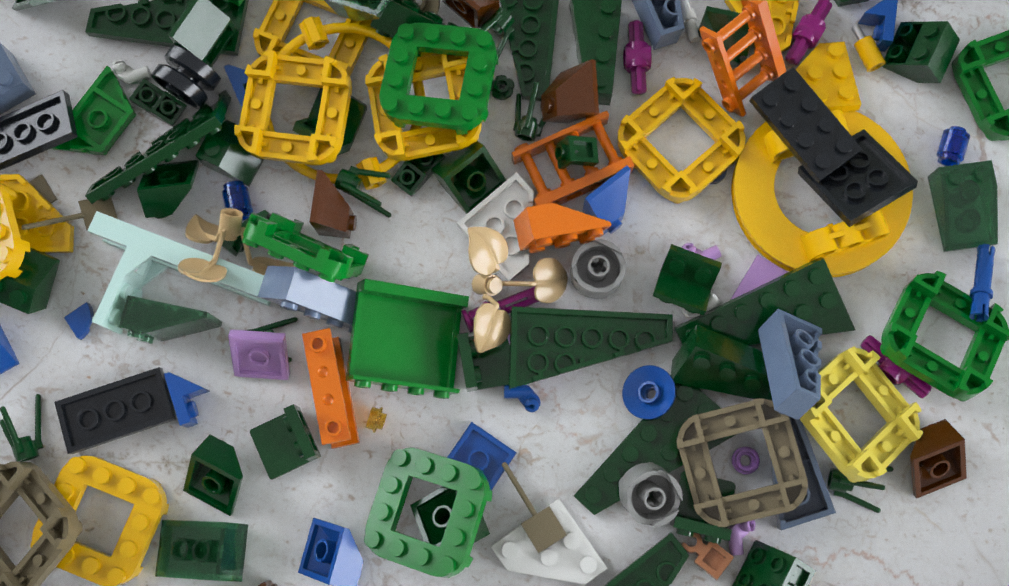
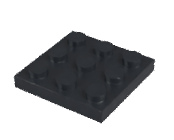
(863, 182)

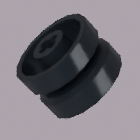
(186, 77)

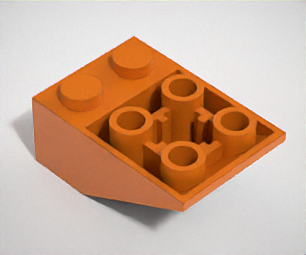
(556, 226)

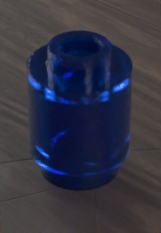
(953, 146)
(237, 197)

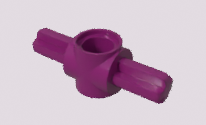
(808, 31)
(637, 57)
(895, 373)

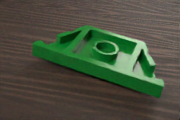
(100, 116)

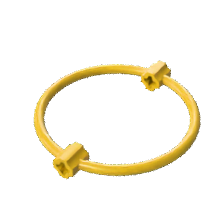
(315, 36)

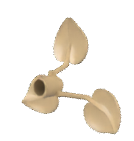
(228, 229)
(485, 252)

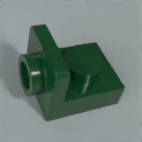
(577, 151)

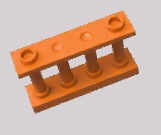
(766, 52)
(570, 187)
(330, 389)

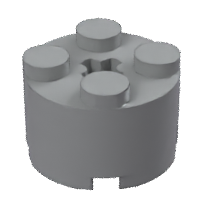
(587, 258)
(665, 493)

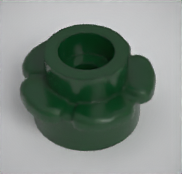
(502, 94)

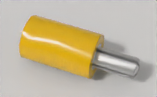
(867, 50)

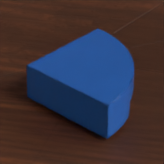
(80, 320)

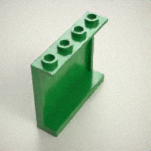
(405, 338)

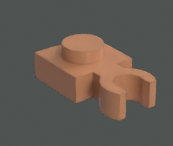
(710, 558)

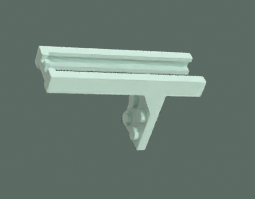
(151, 256)

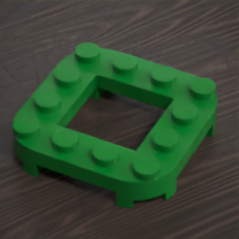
(976, 86)
(438, 112)
(285, 239)
(981, 356)
(463, 523)

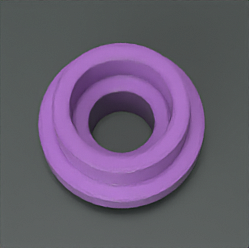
(751, 454)

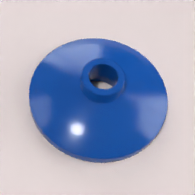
(638, 386)

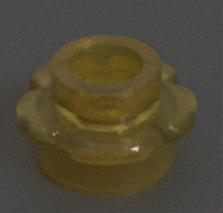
(376, 419)

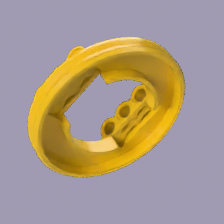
(790, 247)

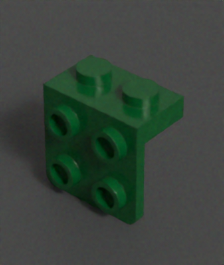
(355, 117)
(689, 522)

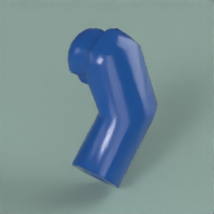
(525, 395)

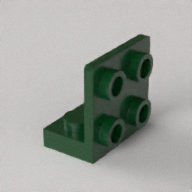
(686, 279)
(486, 368)
(285, 442)
(772, 568)

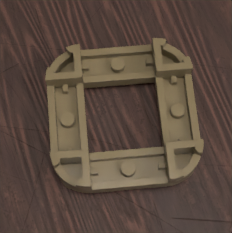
(750, 504)
(58, 519)

